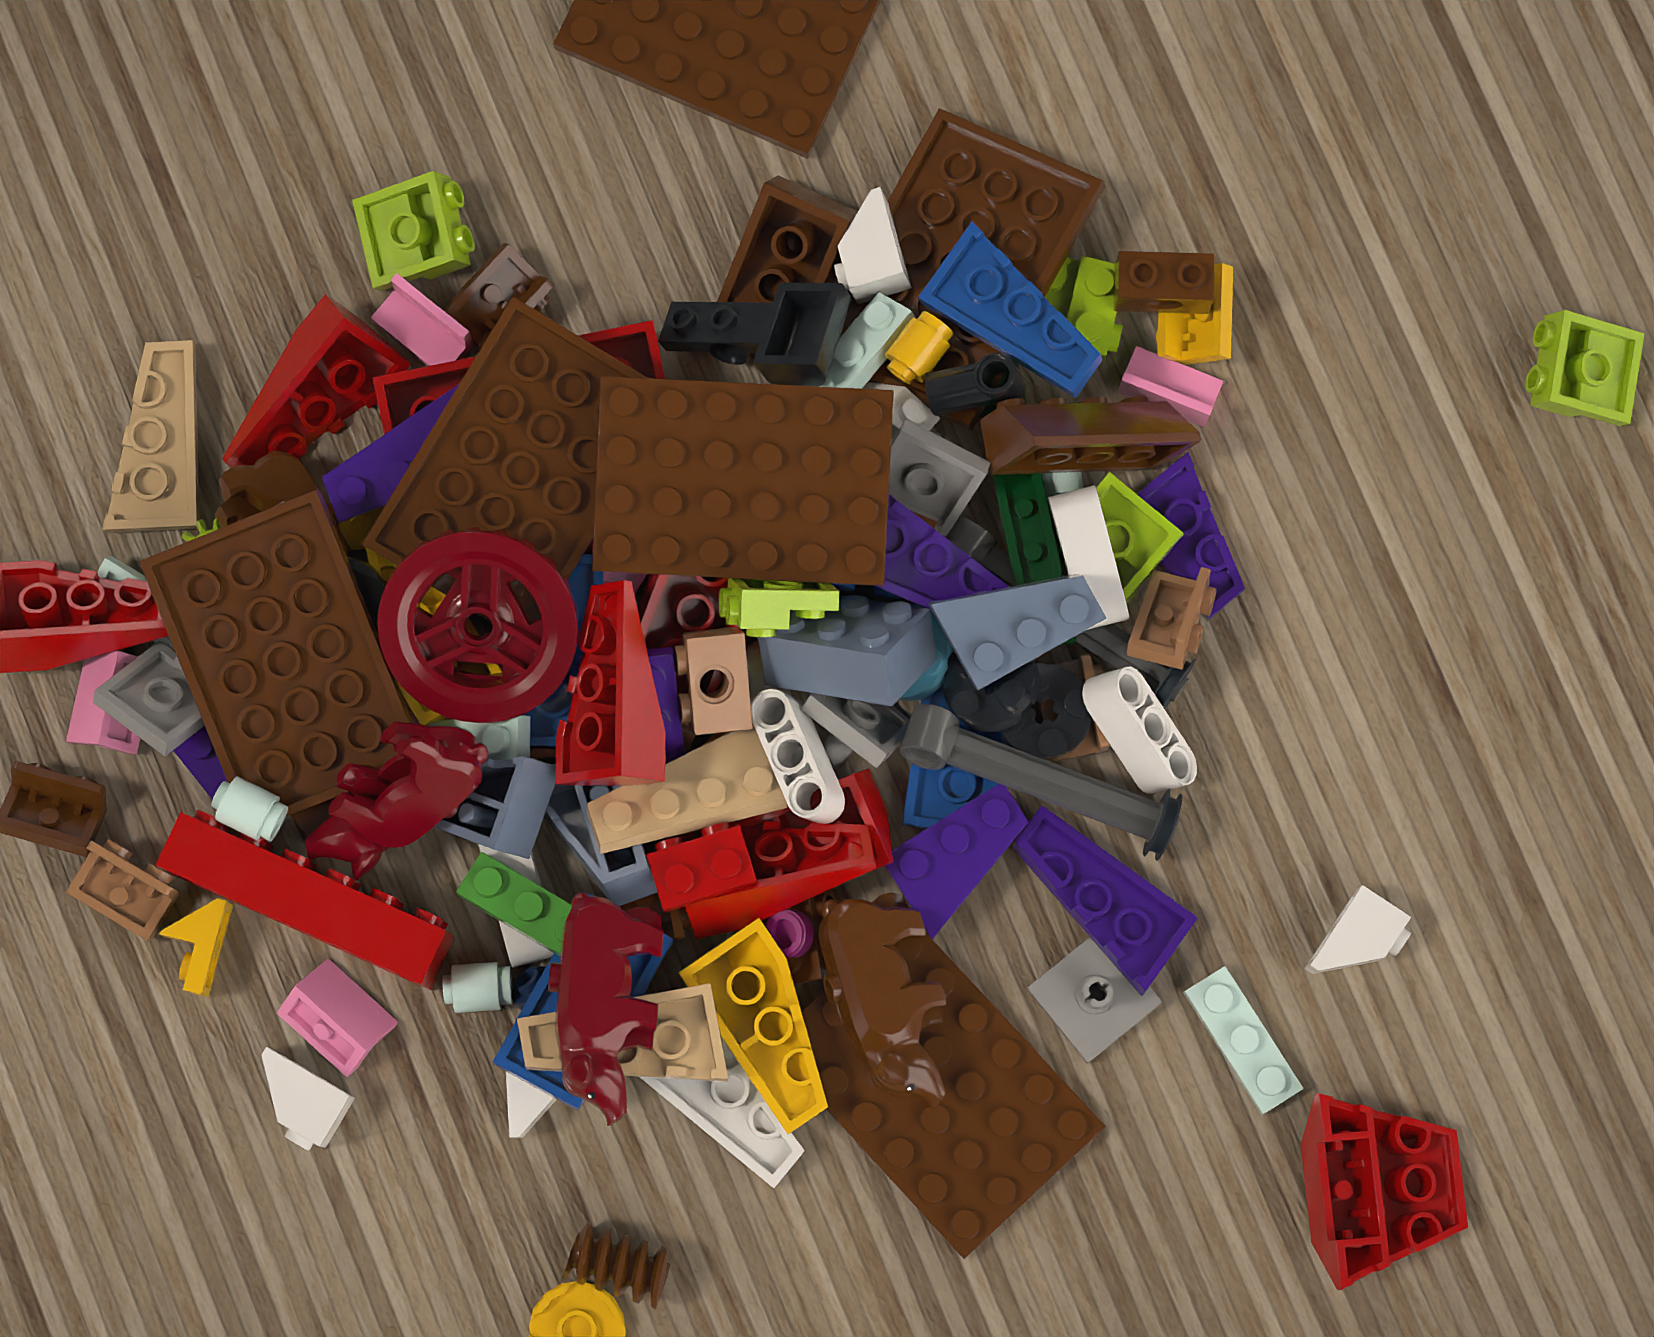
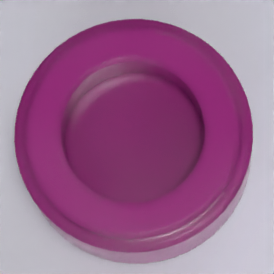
(791, 932)

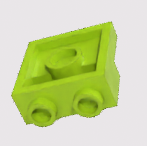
(413, 230)
(1086, 299)
(1585, 367)
(1136, 534)
(766, 604)

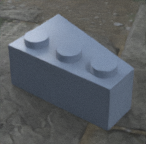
(1015, 624)
(505, 806)
(620, 874)

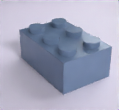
(856, 653)

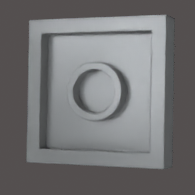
(933, 474)
(152, 700)
(857, 725)
(1090, 1000)

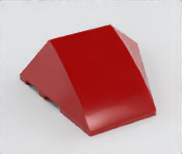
(1377, 1187)

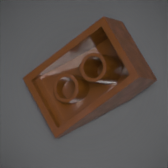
(787, 240)

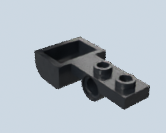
(790, 336)

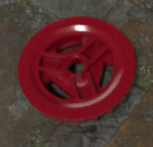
(425, 646)

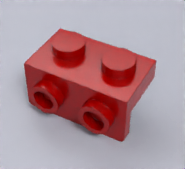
(701, 866)

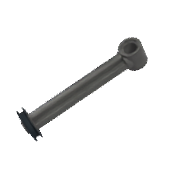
(1104, 642)
(937, 740)

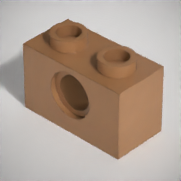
(729, 705)

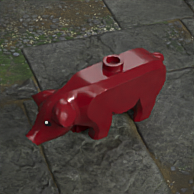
(402, 798)
(593, 999)

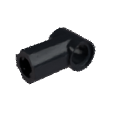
(970, 385)

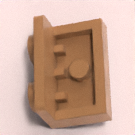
(1170, 618)
(123, 891)

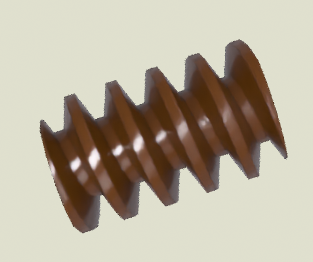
(618, 1264)

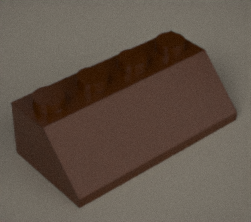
(1084, 435)

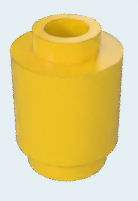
(918, 348)

